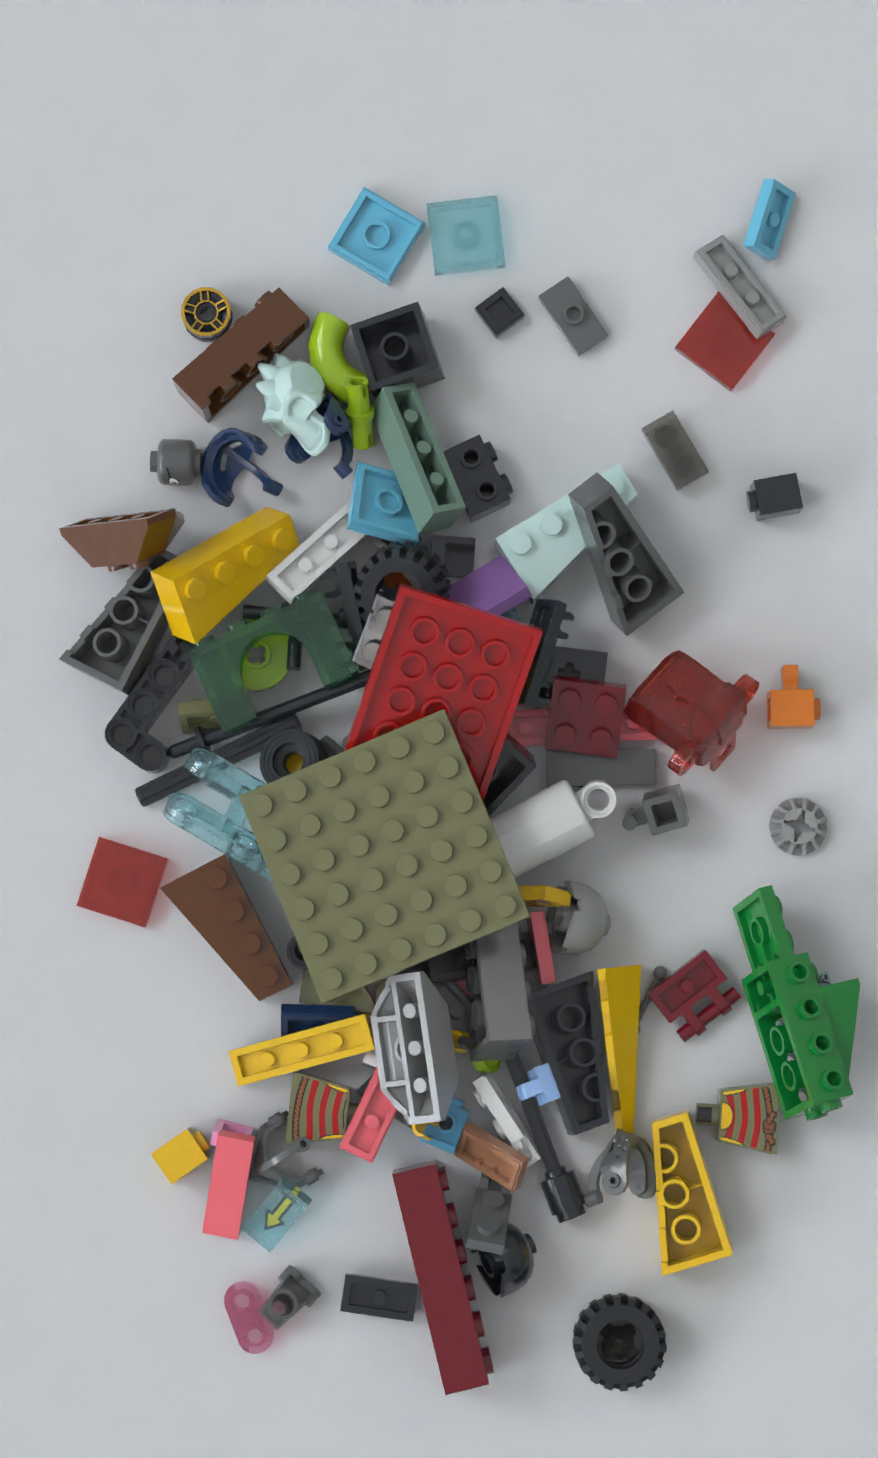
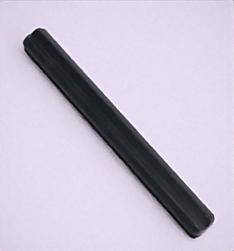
(233, 752)

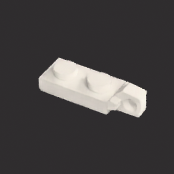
(506, 1121)

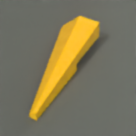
(620, 1013)

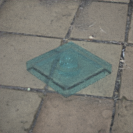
(465, 235)

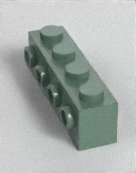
(417, 458)

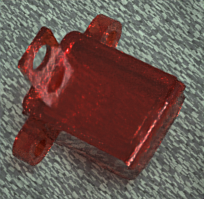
(691, 711)

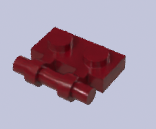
(687, 987)

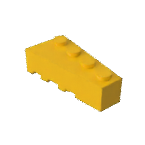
(222, 571)
(688, 1207)

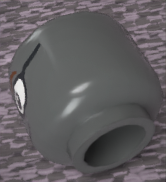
(176, 462)

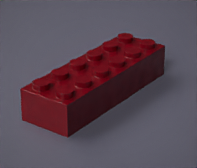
(440, 1276)

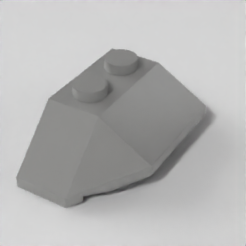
(415, 1048)

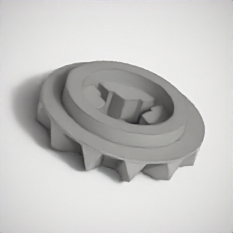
(784, 835)

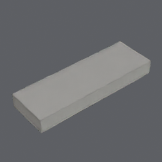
(739, 287)

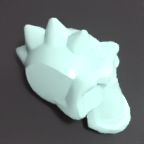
(291, 397)

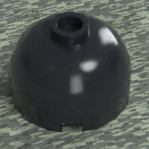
(513, 1268)

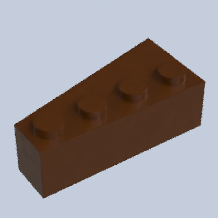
(234, 358)
(226, 918)

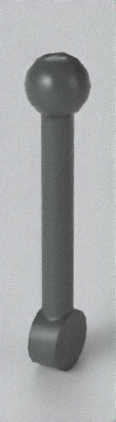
(659, 974)

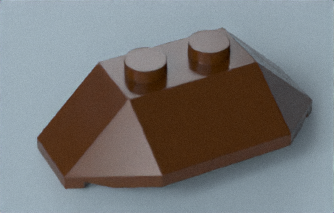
(123, 538)

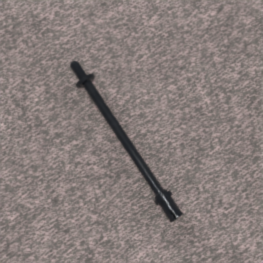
(206, 739)

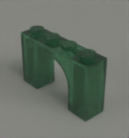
(222, 659)

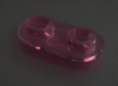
(247, 1318)

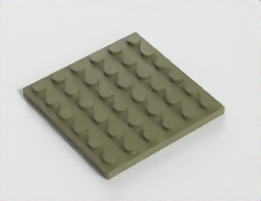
(384, 856)

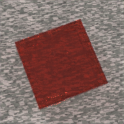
(722, 343)
(122, 882)

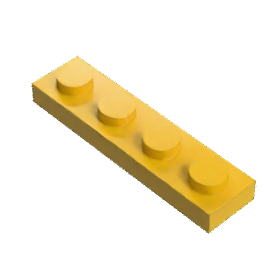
(302, 1049)

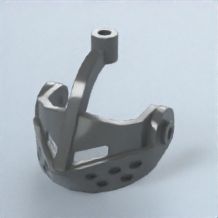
(622, 1163)
(263, 1167)

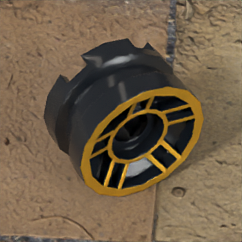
(197, 303)

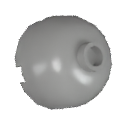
(582, 924)

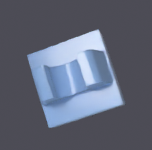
(540, 1085)

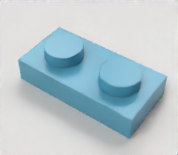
(769, 219)

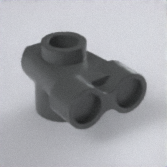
(293, 1292)

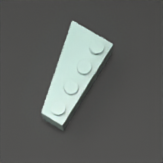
(551, 539)

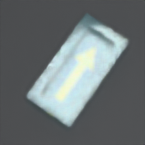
(277, 1214)

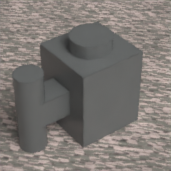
(661, 809)

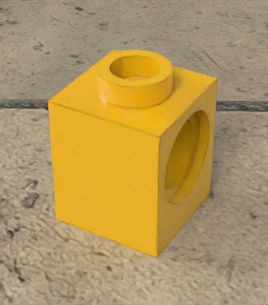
(182, 1154)

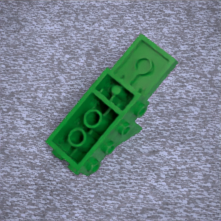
(814, 1019)

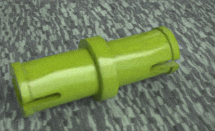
(360, 412)

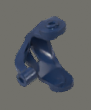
(338, 426)
(219, 483)

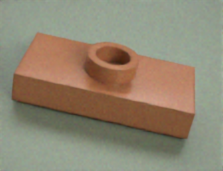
(491, 1156)

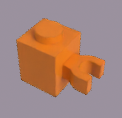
(792, 706)

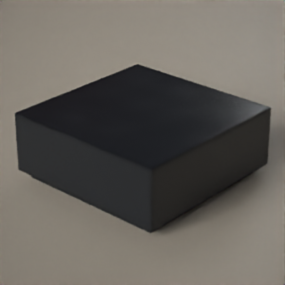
(499, 312)

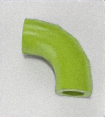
(328, 354)

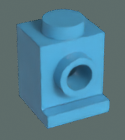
(448, 1139)

